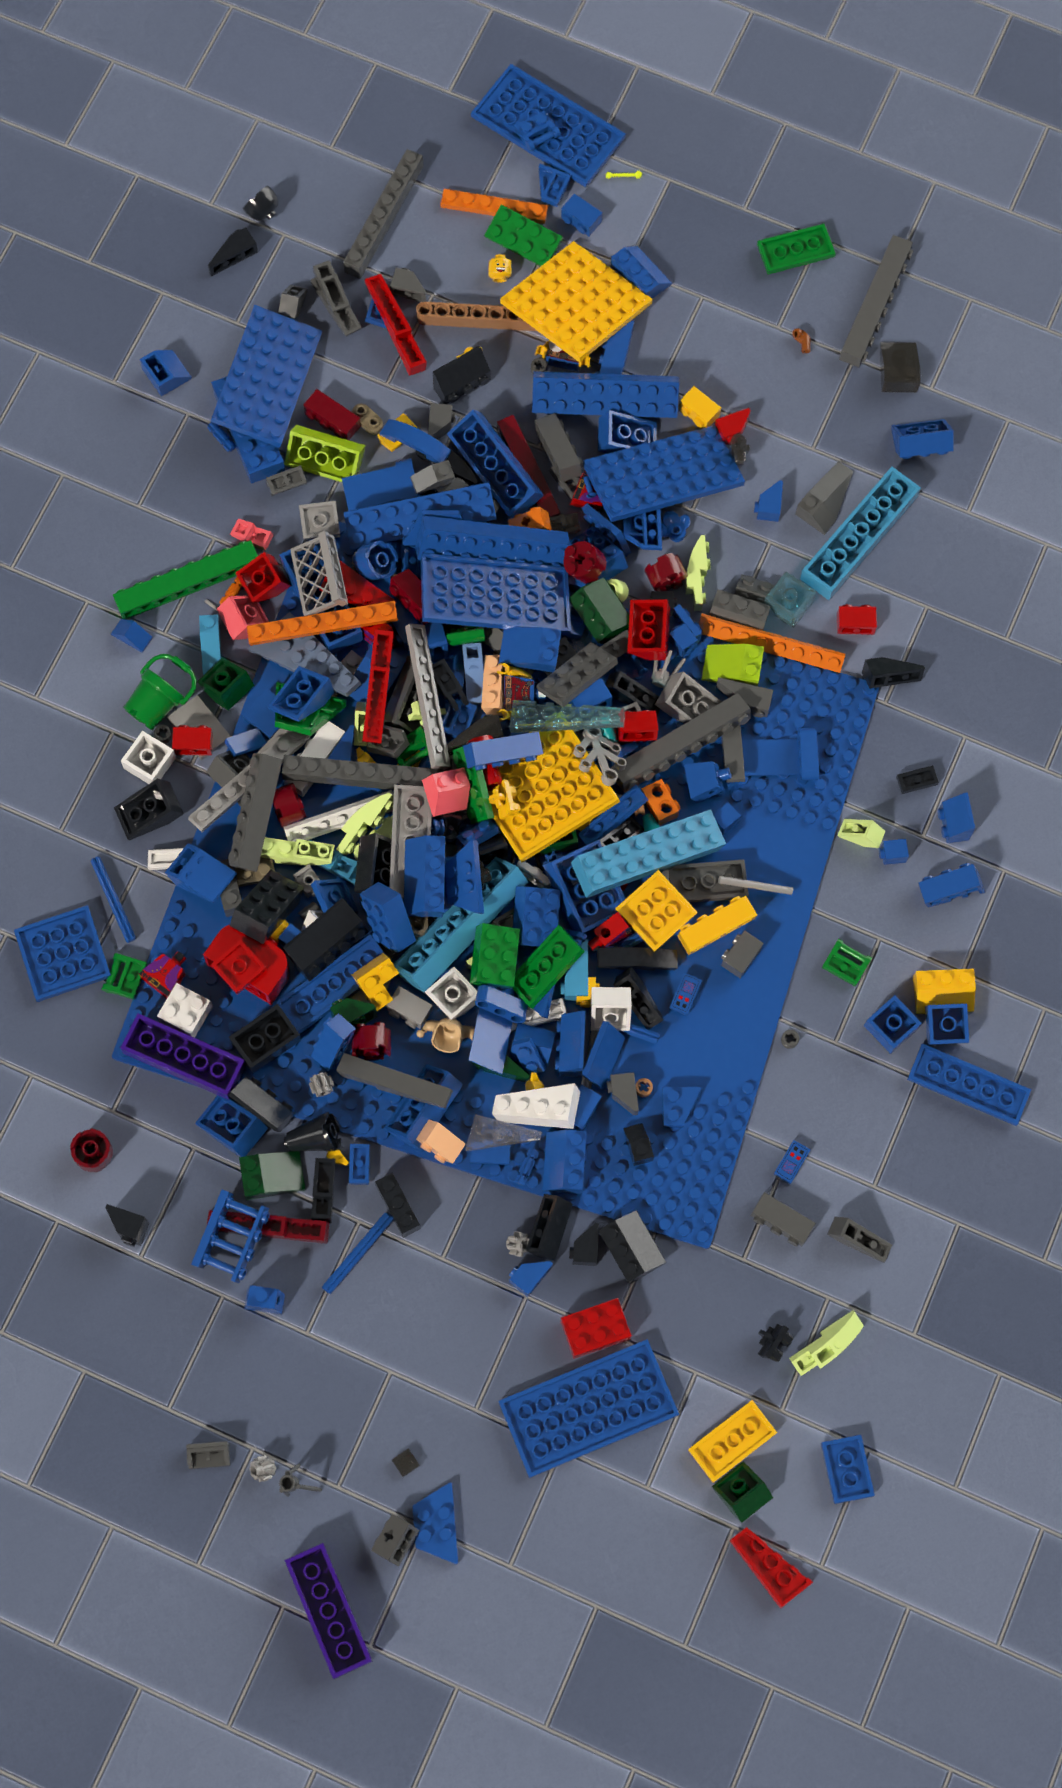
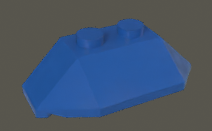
(644, 530)

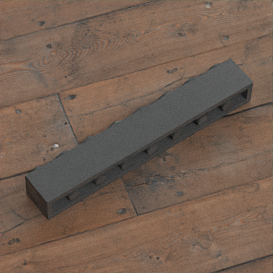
(383, 214)
(875, 302)
(683, 742)
(352, 772)

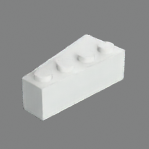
(539, 1107)

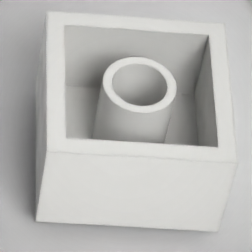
(148, 758)
(184, 1010)

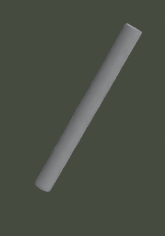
(755, 885)

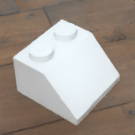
(453, 994)
(612, 1006)

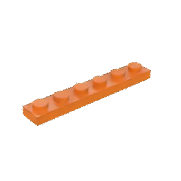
(489, 205)

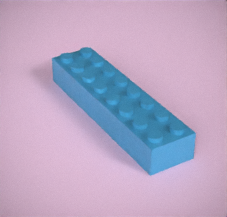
(860, 533)
(647, 853)
(456, 929)

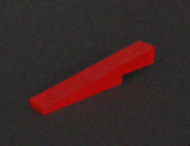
(396, 325)
(377, 686)

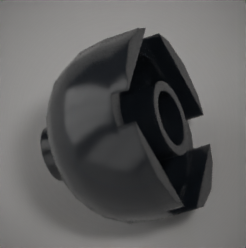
(262, 205)

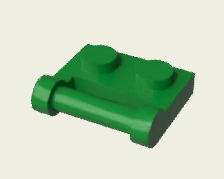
(416, 742)
(843, 967)
(130, 977)

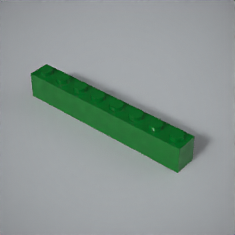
(184, 581)

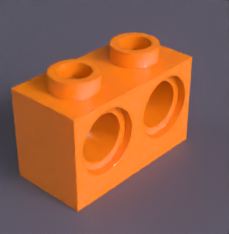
(655, 803)

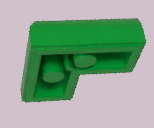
(463, 635)

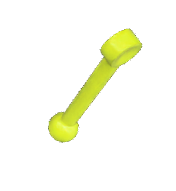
(638, 174)

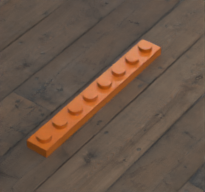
(322, 623)
(772, 643)

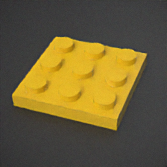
(656, 910)

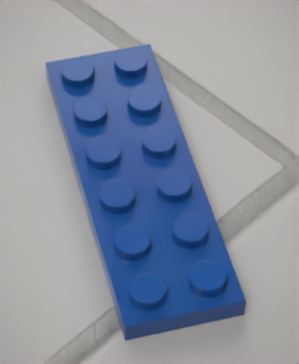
(314, 998)
(969, 1084)

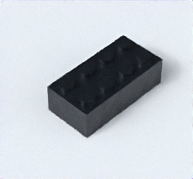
(266, 906)

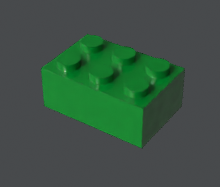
(494, 956)

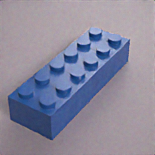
(258, 457)
(495, 463)
(332, 641)

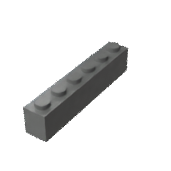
(254, 812)

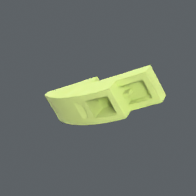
(697, 571)
(370, 814)
(297, 853)
(831, 1343)

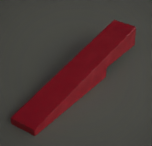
(518, 446)
(282, 1227)

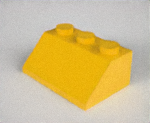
(943, 988)

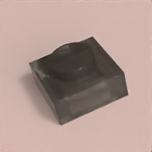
(405, 1462)

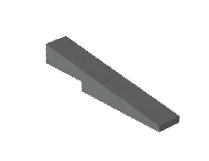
(393, 1081)

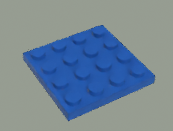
(62, 953)

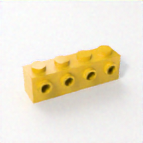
(716, 925)

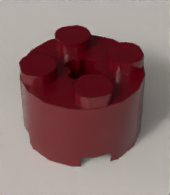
(584, 561)
(666, 573)
(288, 805)
(371, 1041)
(88, 1140)

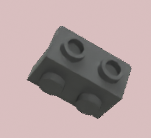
(753, 588)
(392, 745)

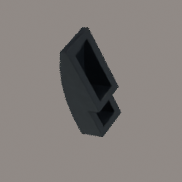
(323, 1189)

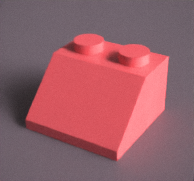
(238, 613)
(447, 791)

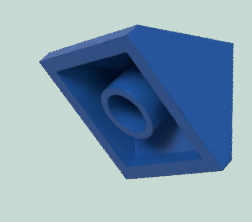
(541, 1037)

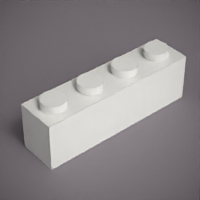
(319, 747)

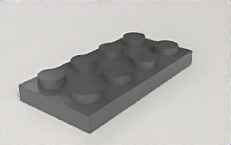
(577, 674)
(700, 880)

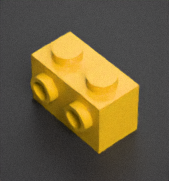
(699, 408)

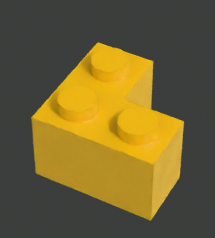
(373, 976)

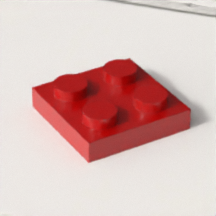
(238, 966)

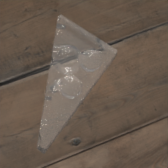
(495, 1133)

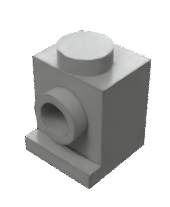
(302, 876)

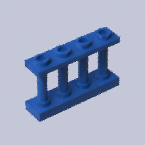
(211, 1239)

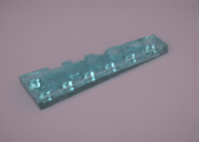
(533, 717)

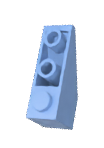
(473, 672)

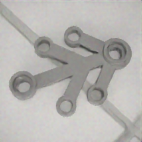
(595, 737)

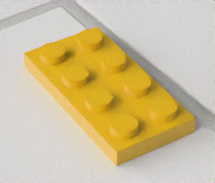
(732, 1441)

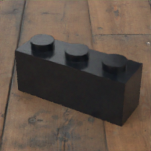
(397, 1205)
(549, 1227)

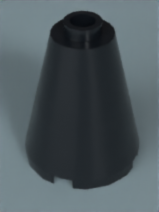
(315, 1135)

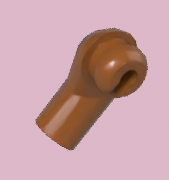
(803, 338)

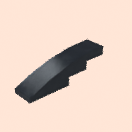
(637, 958)

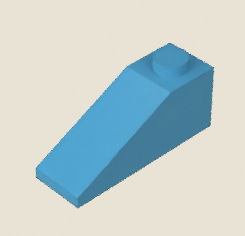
(210, 641)
(576, 978)

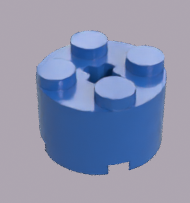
(376, 560)

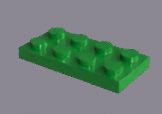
(523, 236)
(796, 249)
(478, 801)
(546, 966)

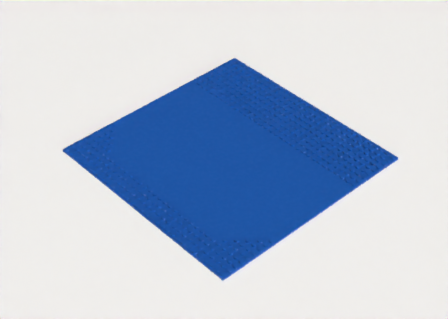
(717, 1046)

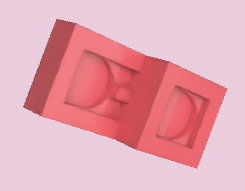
(248, 531)

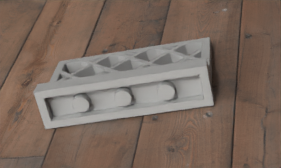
(331, 567)

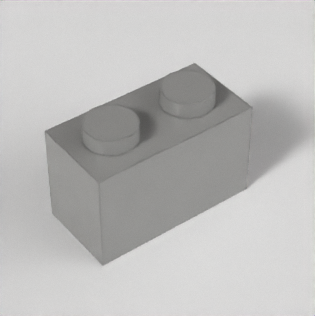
(409, 1008)

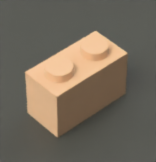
(440, 1141)

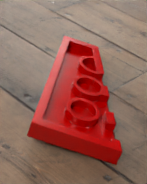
(359, 590)
(774, 1573)

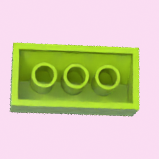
(323, 453)

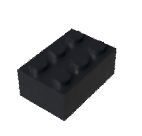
(265, 1038)

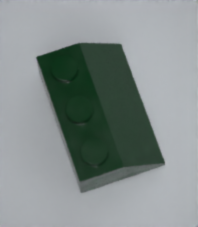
(601, 610)

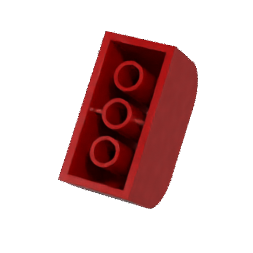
(271, 981)

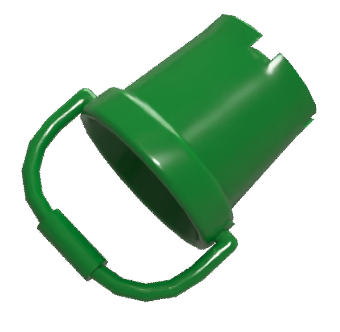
(155, 696)

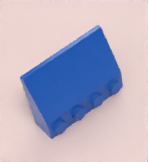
(580, 911)

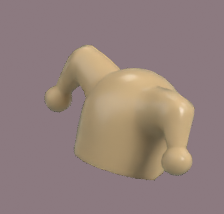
(446, 1034)

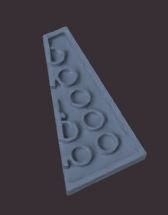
(309, 654)

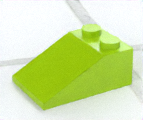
(733, 662)

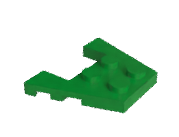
(312, 722)

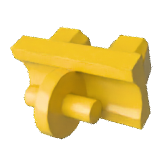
(503, 799)

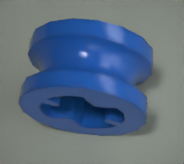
(437, 827)

